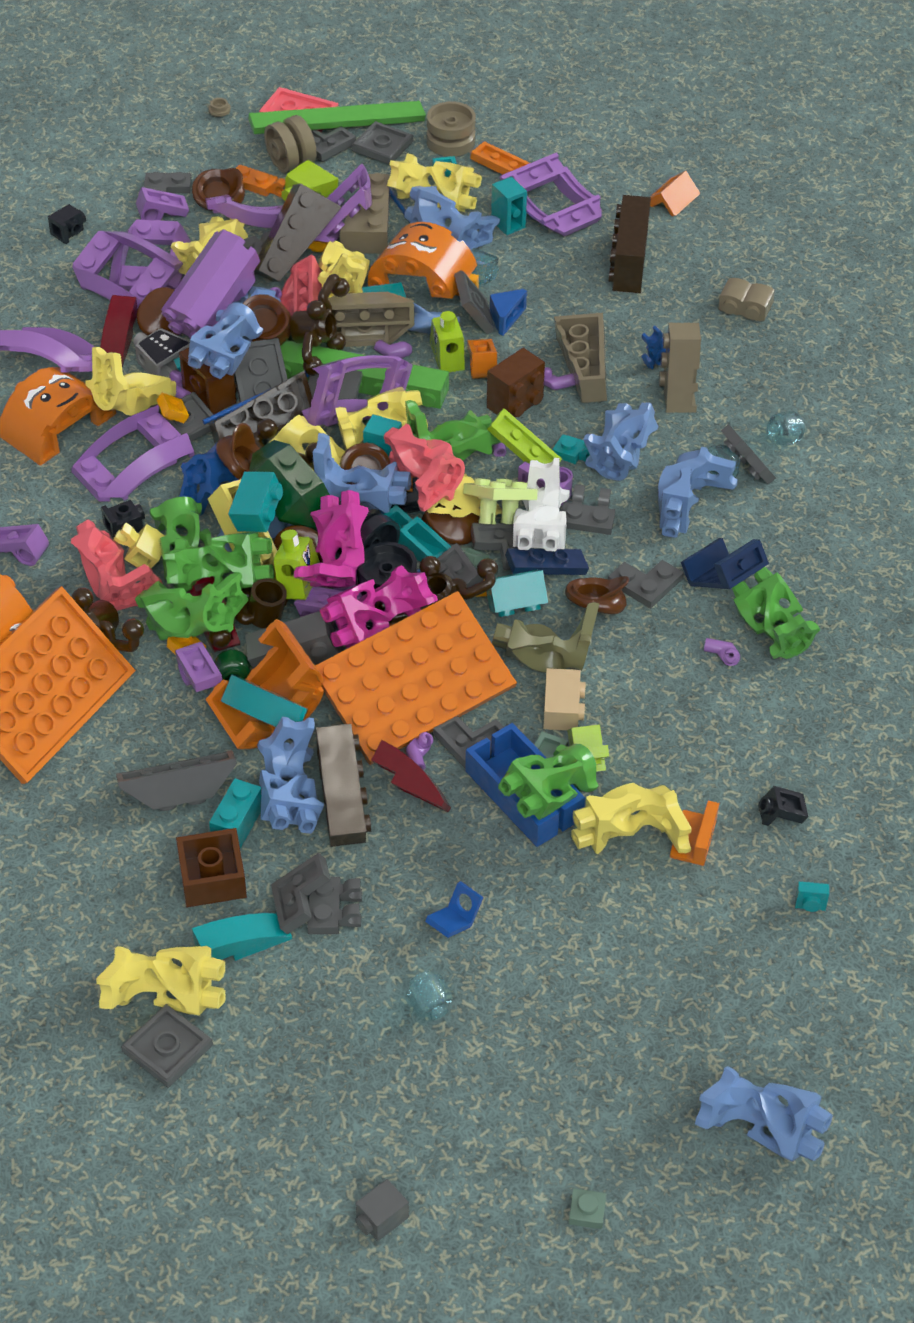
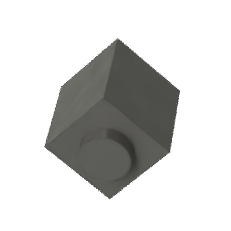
(381, 1210)

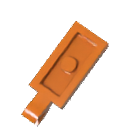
(261, 182)

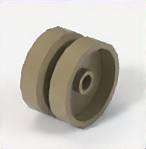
(451, 128)
(290, 143)

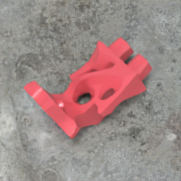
(429, 461)
(106, 568)

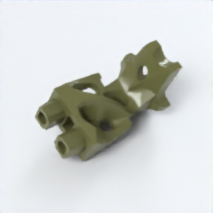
(541, 648)

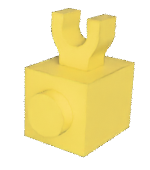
(143, 546)

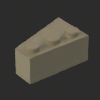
(680, 367)

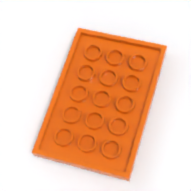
(415, 675)
(52, 682)

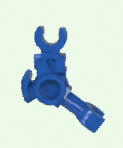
(654, 348)

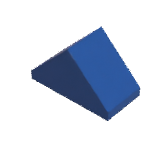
(507, 308)

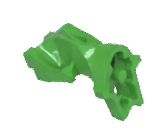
(464, 436)
(180, 513)
(190, 563)
(206, 610)
(794, 634)
(534, 786)

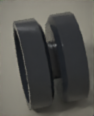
(377, 528)
(382, 559)

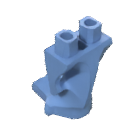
(462, 226)
(235, 327)
(622, 429)
(679, 480)
(376, 487)
(285, 761)
(790, 1125)

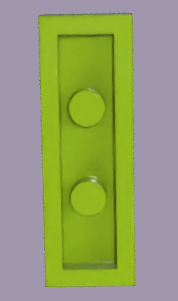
(520, 439)

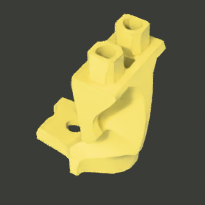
(453, 187)
(190, 251)
(344, 263)
(127, 392)
(351, 422)
(300, 431)
(613, 817)
(139, 973)

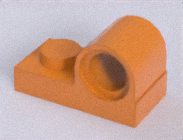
(482, 357)

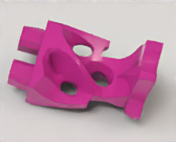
(337, 528)
(400, 594)

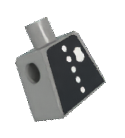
(158, 351)

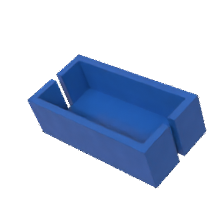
(505, 747)

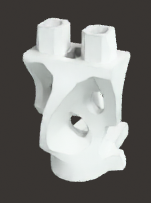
(542, 522)

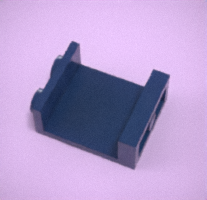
(718, 569)

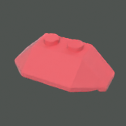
(301, 285)

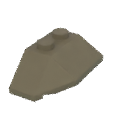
(372, 317)

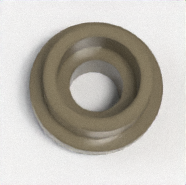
(219, 107)

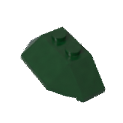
(300, 483)

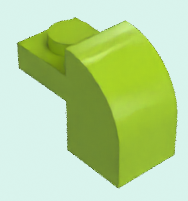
(591, 738)

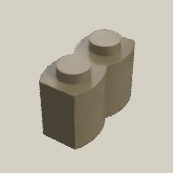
(746, 299)

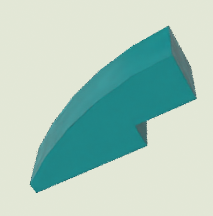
(417, 535)
(261, 702)
(240, 935)

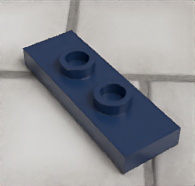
(551, 562)

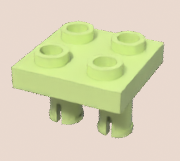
(502, 489)

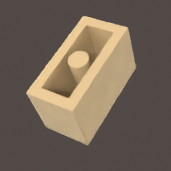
(562, 699)

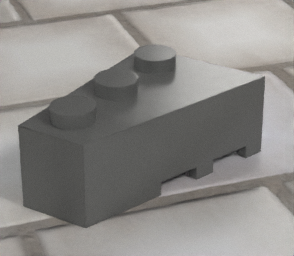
(309, 631)

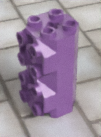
(212, 283)

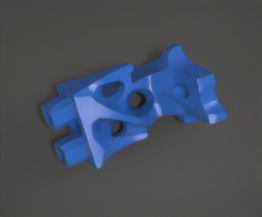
(208, 472)

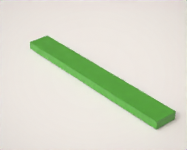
(344, 115)

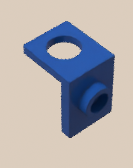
(455, 918)

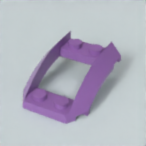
(363, 196)
(246, 214)
(571, 219)
(154, 232)
(102, 248)
(55, 344)
(330, 382)
(167, 444)

